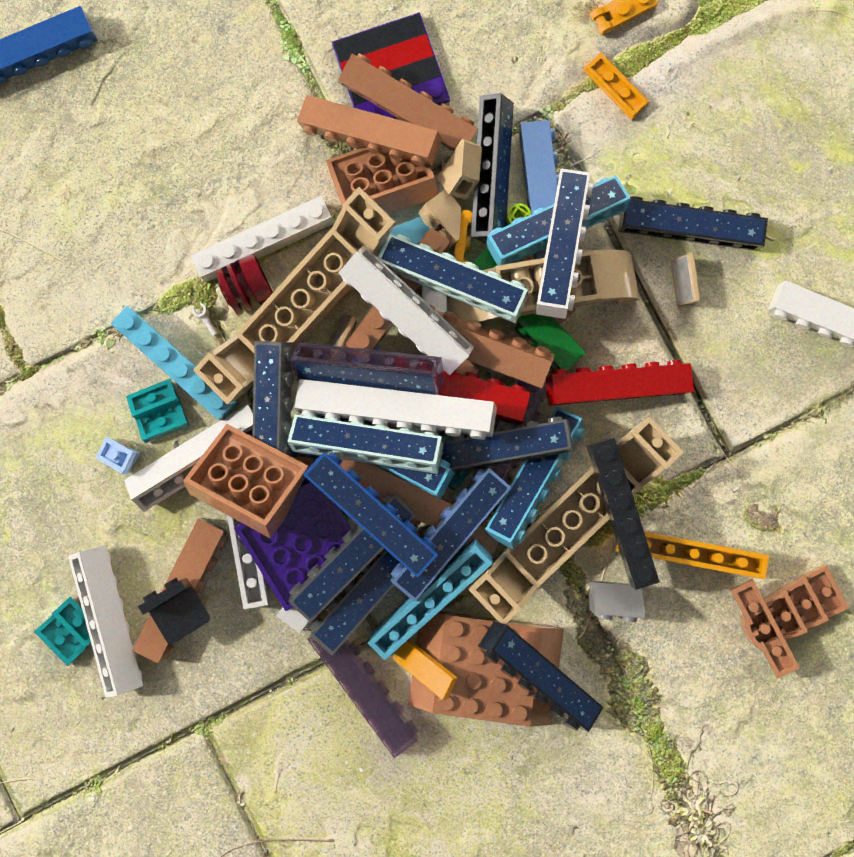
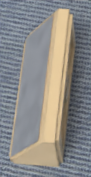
(685, 280)
(342, 331)

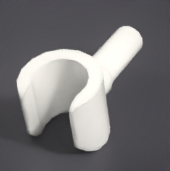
(205, 318)

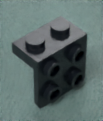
(175, 610)

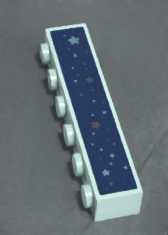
(454, 278)
(366, 443)

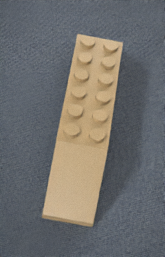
(301, 298)
(569, 524)

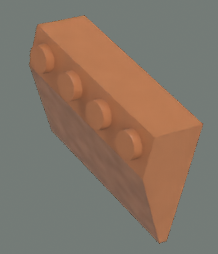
(386, 180)
(246, 480)

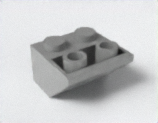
(616, 599)

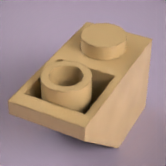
(462, 170)
(443, 216)

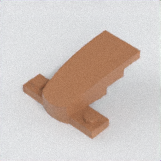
(787, 614)

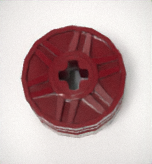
(244, 284)

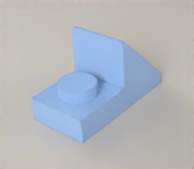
(118, 456)

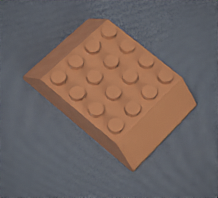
(481, 686)

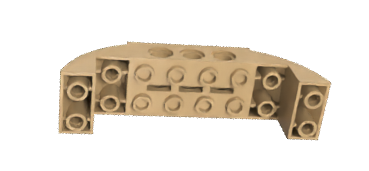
(601, 278)

